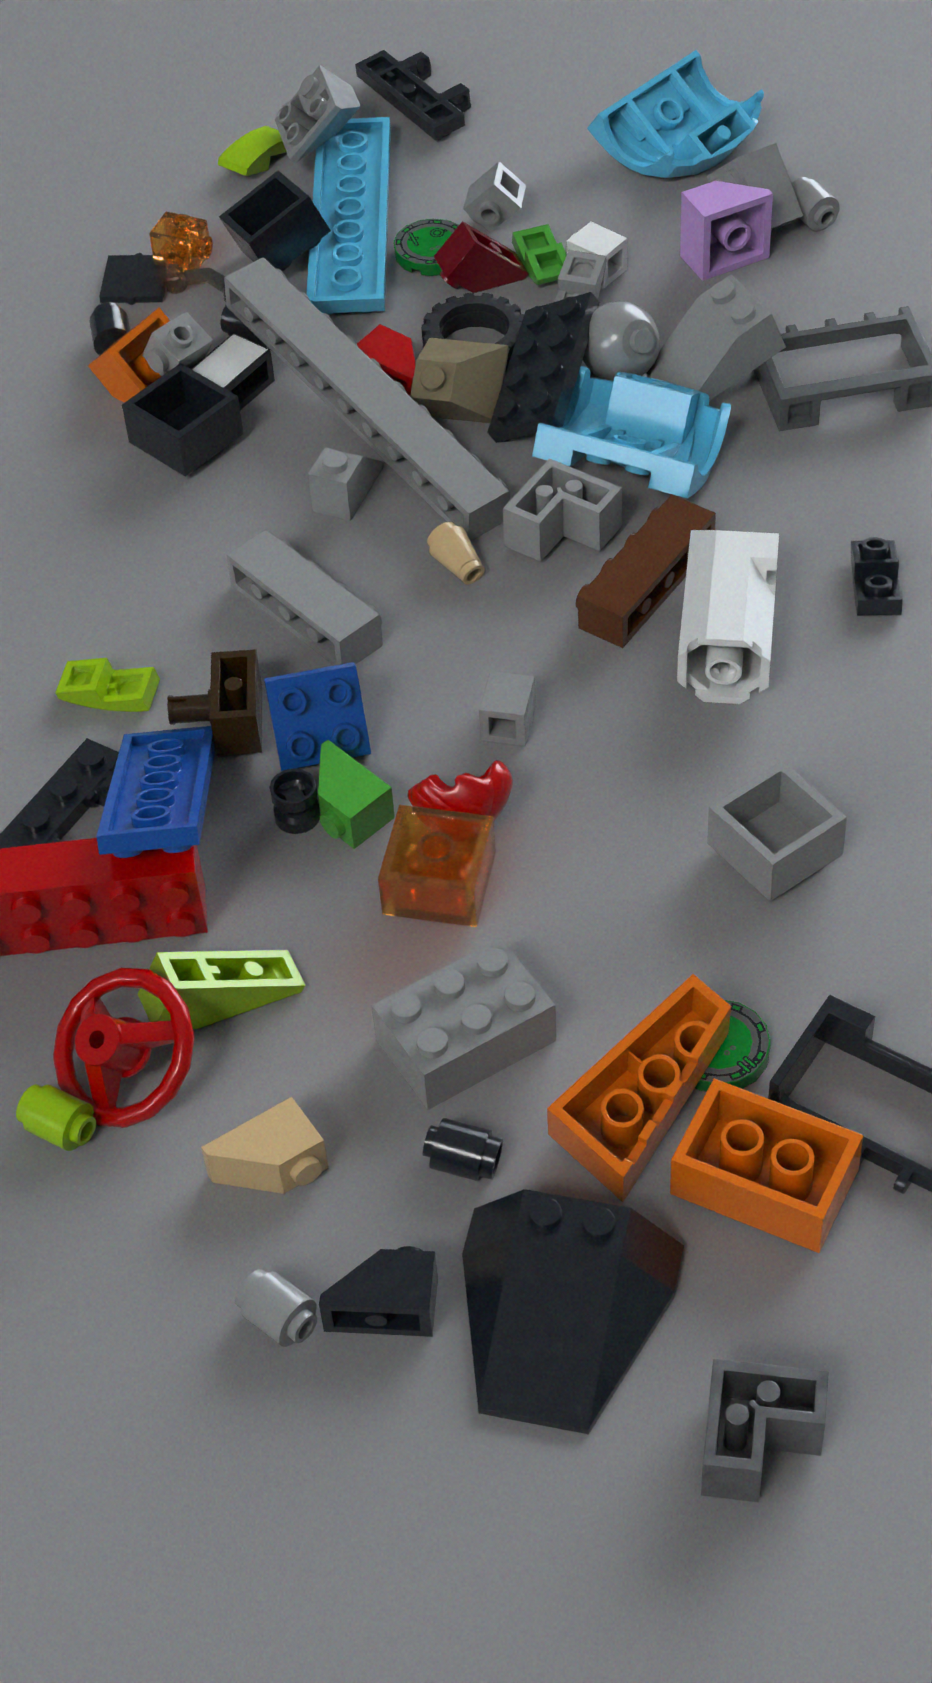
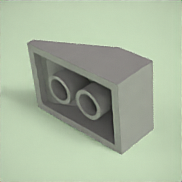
(718, 340)

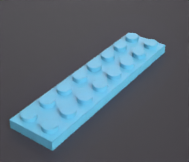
(353, 199)

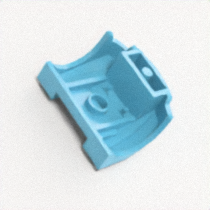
(675, 123)
(639, 426)

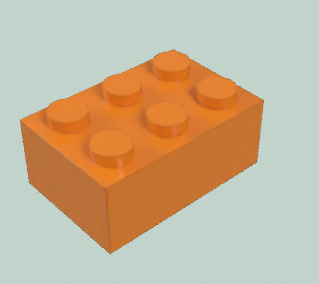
(766, 1165)

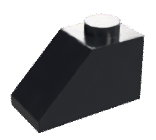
(385, 1295)

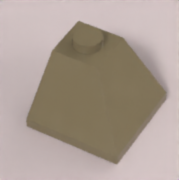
(459, 379)

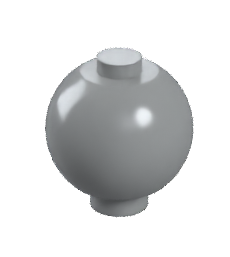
(621, 340)

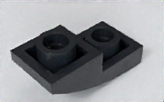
(876, 577)

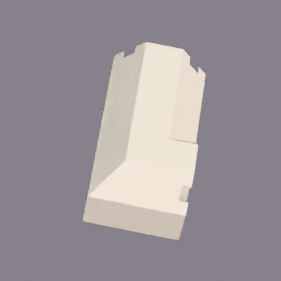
(728, 614)

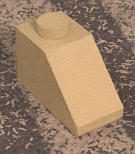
(268, 1151)

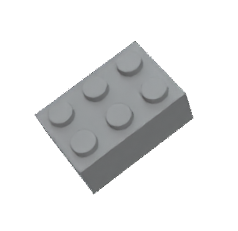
(464, 1023)

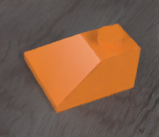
(122, 366)

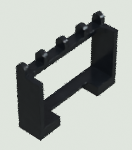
(852, 1032)

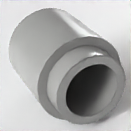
(816, 203)
(276, 1307)

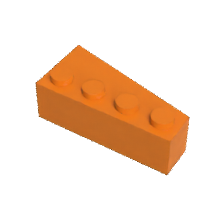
(637, 1089)

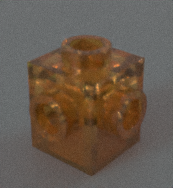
(180, 241)

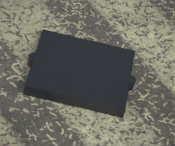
(132, 280)

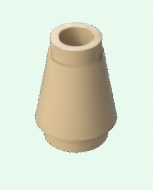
(454, 550)

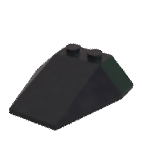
(561, 1303)

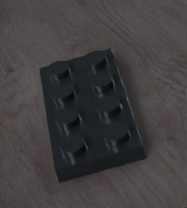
(543, 367)

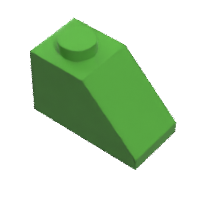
(351, 797)

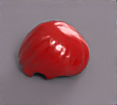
(470, 793)

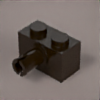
(230, 705)

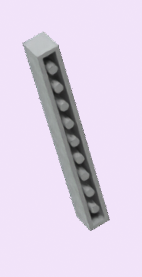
(367, 398)

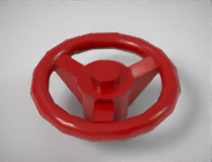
(122, 1046)

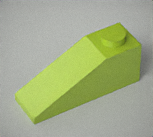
(223, 982)

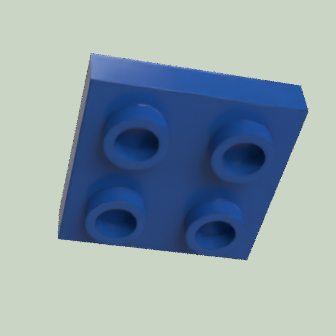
(317, 708)

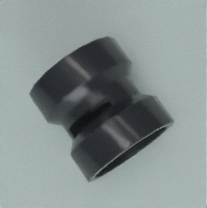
(295, 801)

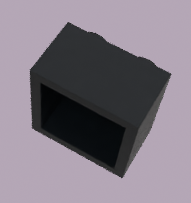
(275, 222)
(183, 419)

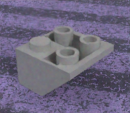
(315, 113)

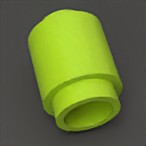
(56, 1116)

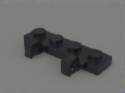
(405, 89)
(64, 798)

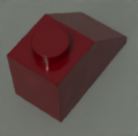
(477, 261)

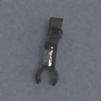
(193, 277)

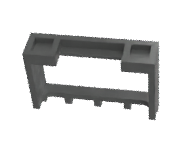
(800, 405)

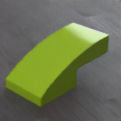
(252, 151)
(99, 686)

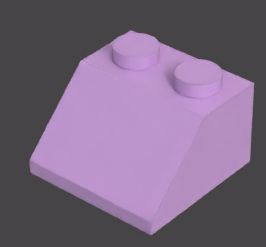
(724, 227)

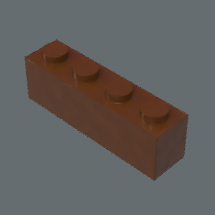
(641, 572)

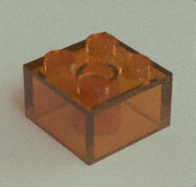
(437, 865)

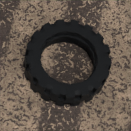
(474, 312)

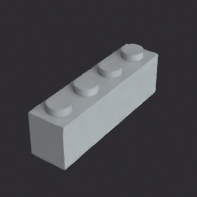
(305, 599)

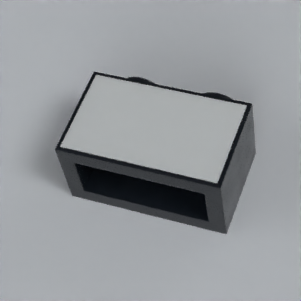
(239, 367)

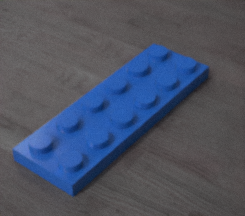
(157, 792)

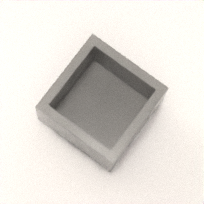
(776, 830)

